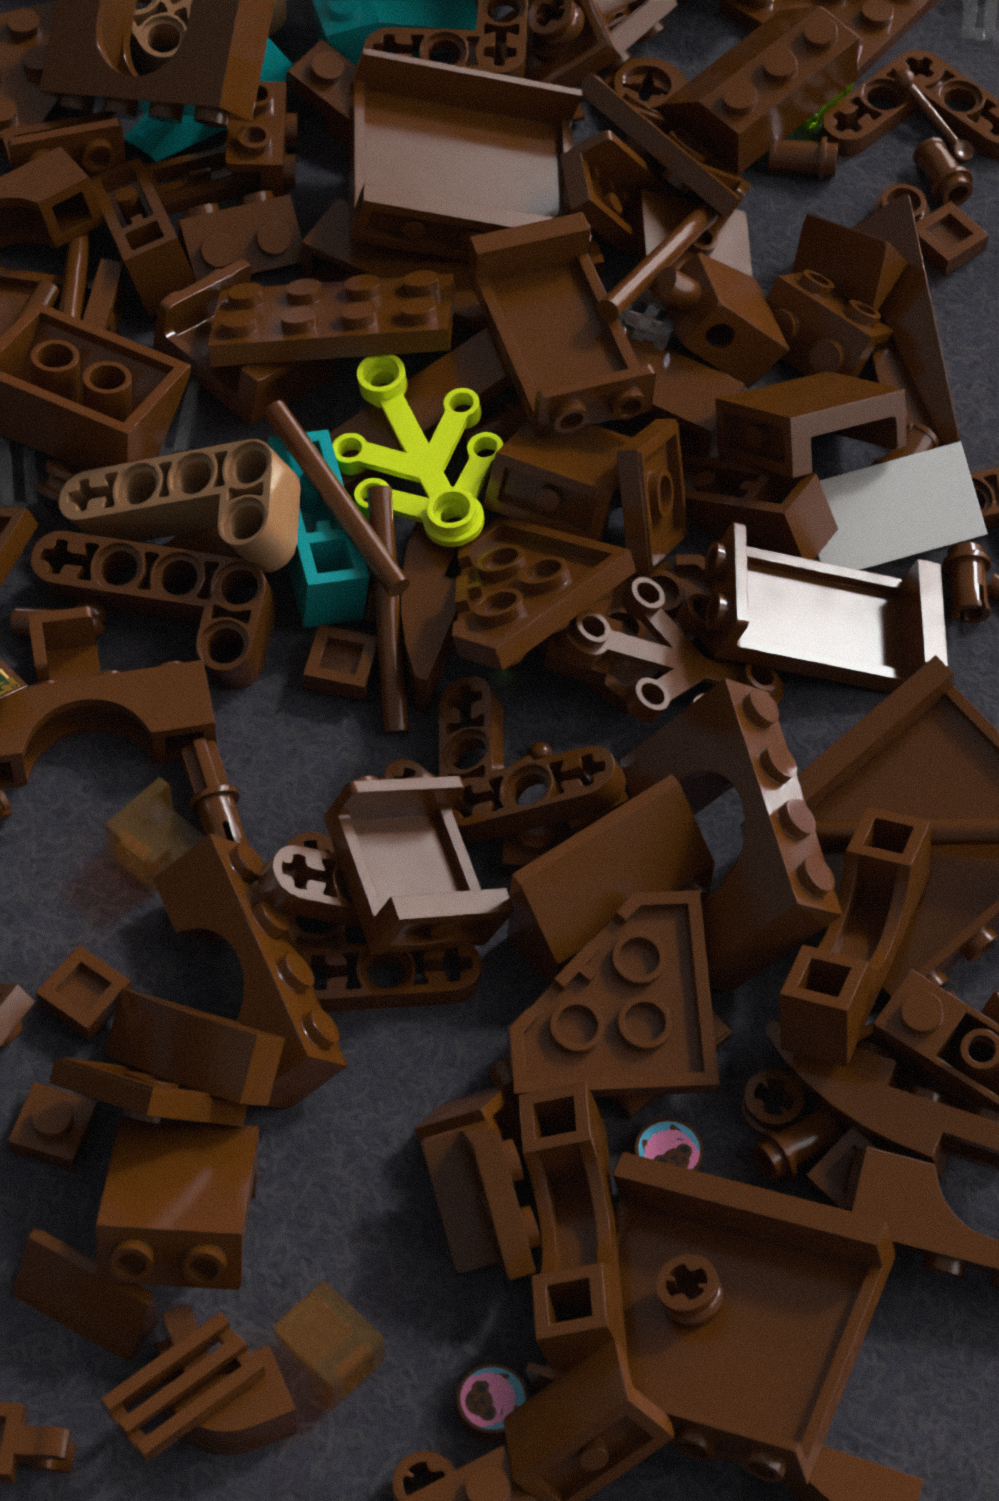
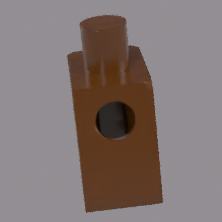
(721, 317)

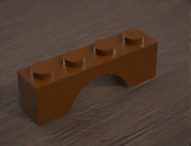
(47, 202)
(150, 706)
(218, 899)
(839, 981)
(917, 1215)
(579, 1281)

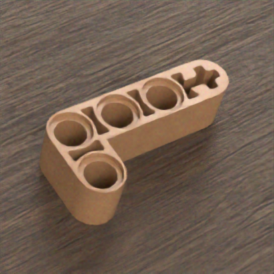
(225, 486)

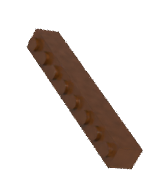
(682, 386)

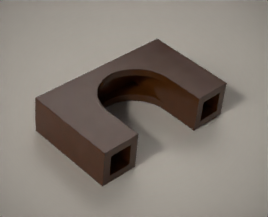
(208, 76)
(781, 881)

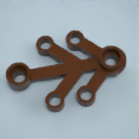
(590, 637)

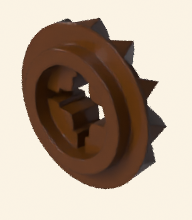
(637, 72)

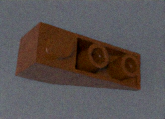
(941, 1041)

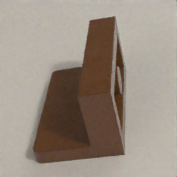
(584, 1430)

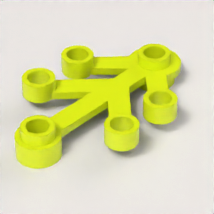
(421, 460)

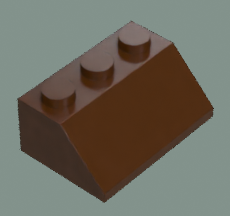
(767, 85)
(85, 390)
(584, 880)

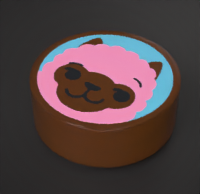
(670, 1143)
(487, 1398)

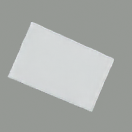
(902, 508)

